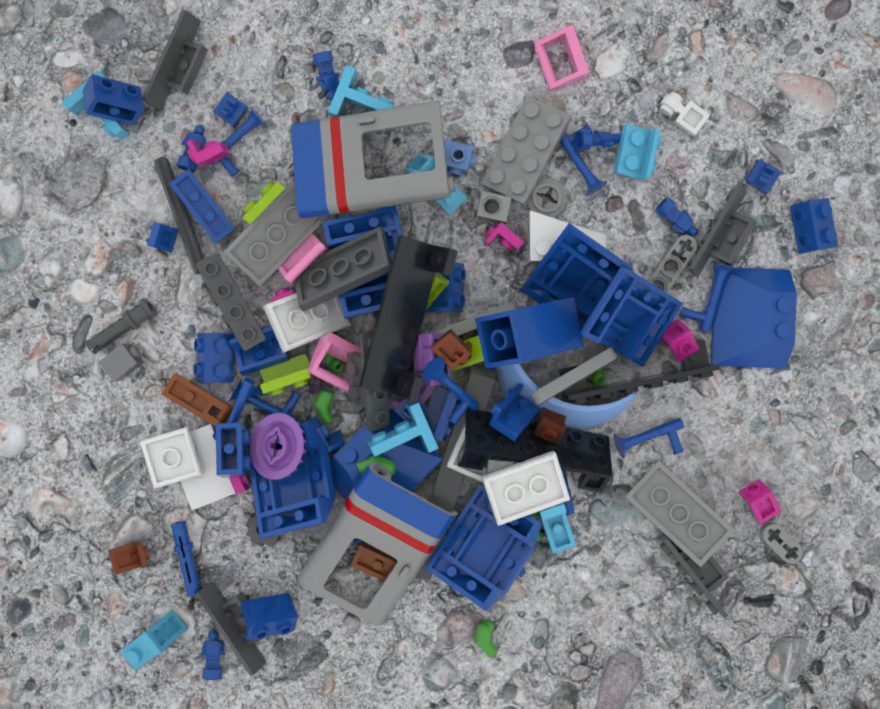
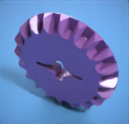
(269, 460)

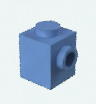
(459, 158)

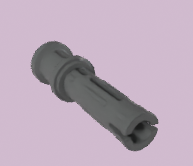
(130, 320)

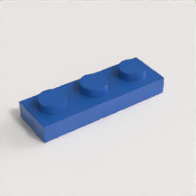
(202, 206)

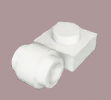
(689, 117)

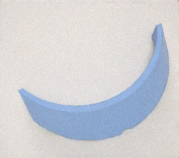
(577, 416)

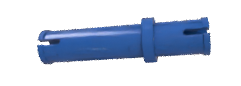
(183, 547)

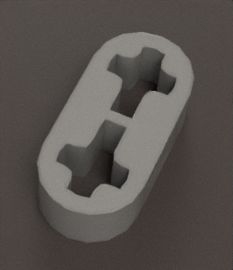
(785, 539)

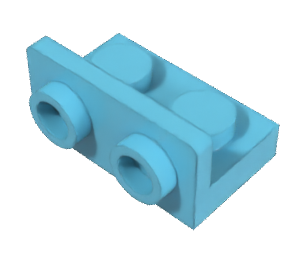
(637, 152)

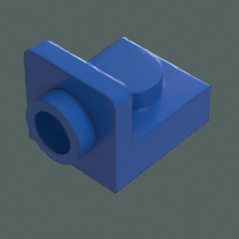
(332, 441)

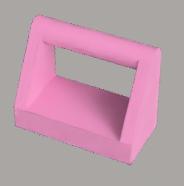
(574, 53)
(302, 258)
(336, 347)

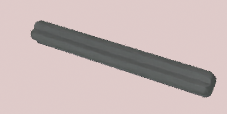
(180, 213)

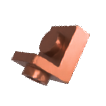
(452, 349)
(550, 425)

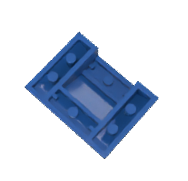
(340, 230)
(576, 269)
(631, 316)
(755, 319)
(410, 459)
(298, 499)
(480, 555)

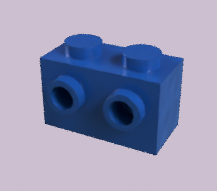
(112, 100)
(232, 450)

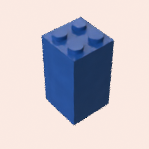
(529, 333)

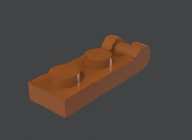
(196, 399)

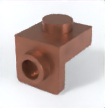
(128, 557)

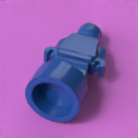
(327, 79)
(585, 139)
(184, 161)
(680, 220)
(212, 650)

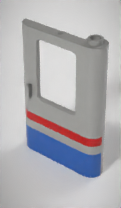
(332, 167)
(388, 520)

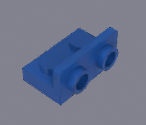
(452, 297)
(513, 413)

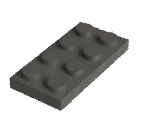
(343, 269)

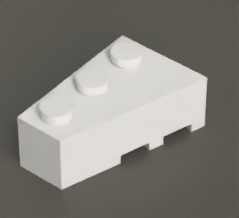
(544, 232)

